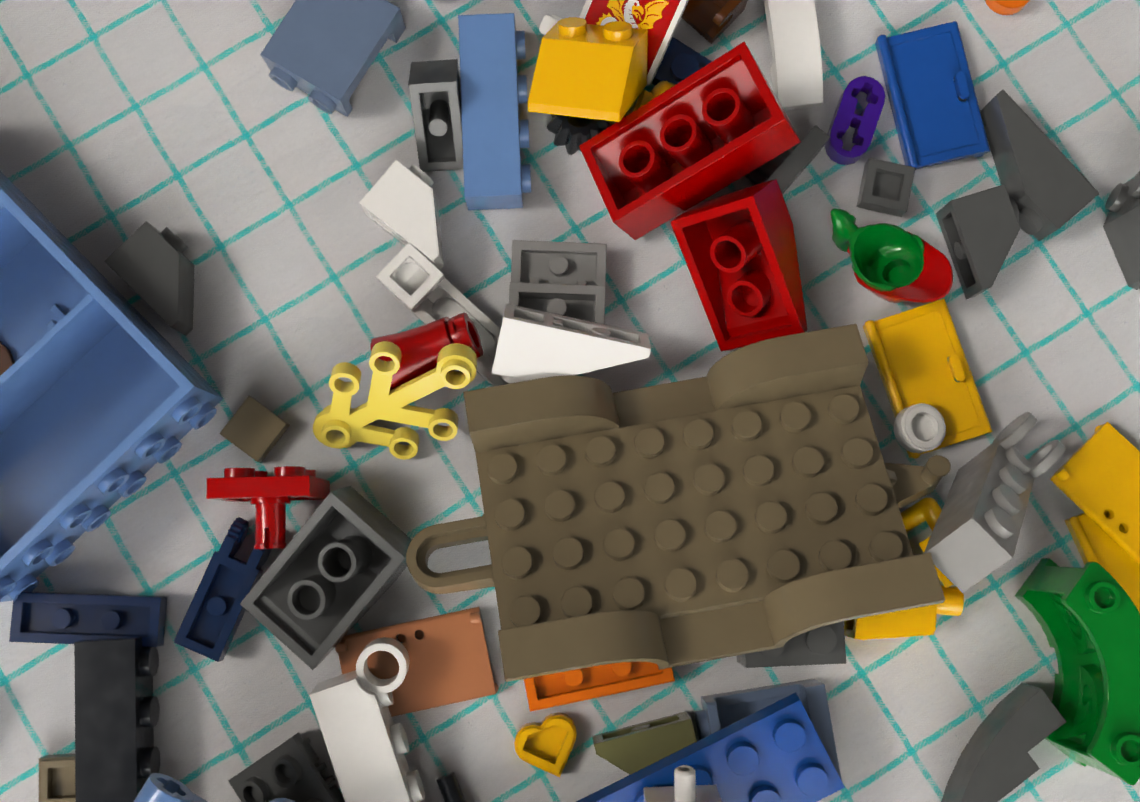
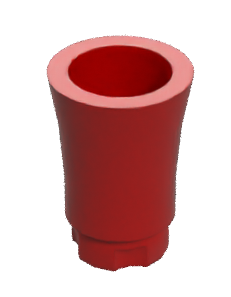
(423, 343)

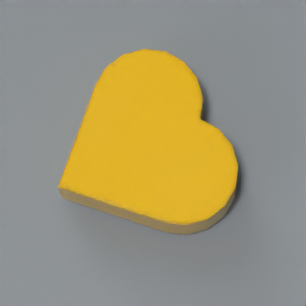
(547, 743)

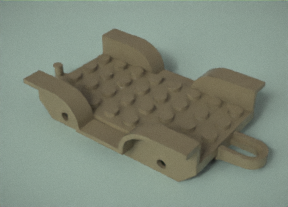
(686, 511)

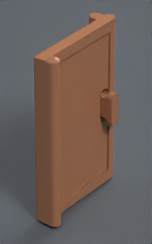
(445, 658)

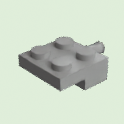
(560, 278)

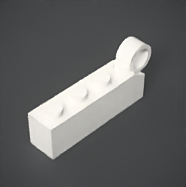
(361, 733)

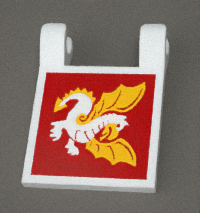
(656, 16)

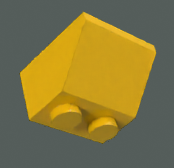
(589, 70)

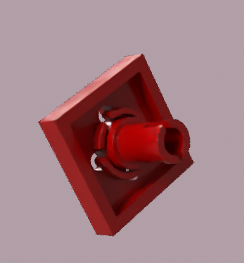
(269, 495)

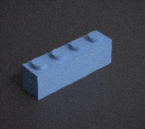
(491, 111)

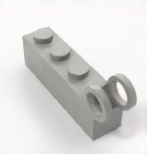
(988, 506)

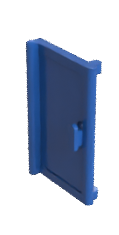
(923, 82)

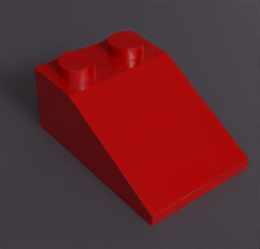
(744, 265)

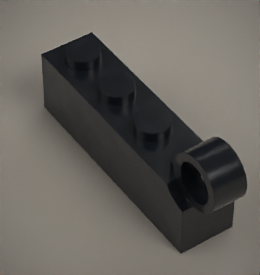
(114, 718)

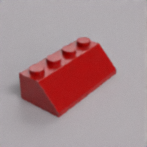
(688, 143)

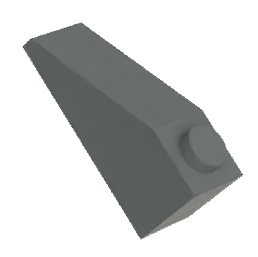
(1033, 169)

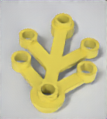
(342, 426)

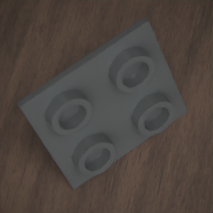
(286, 774)

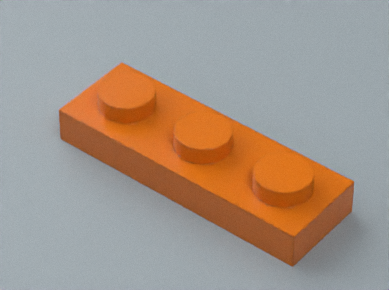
(593, 682)

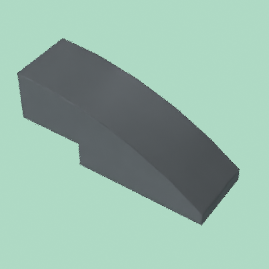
(998, 753)

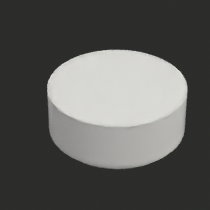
(919, 428)

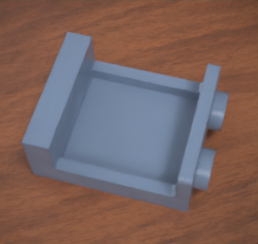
(329, 47)
(729, 707)

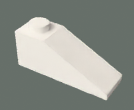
(550, 345)

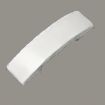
(795, 53)
(432, 297)

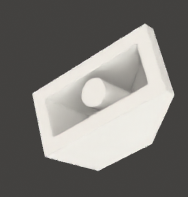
(407, 209)

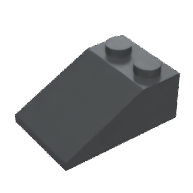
(329, 575)

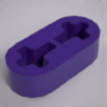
(864, 123)

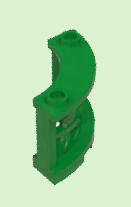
(1098, 661)

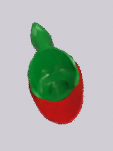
(892, 261)

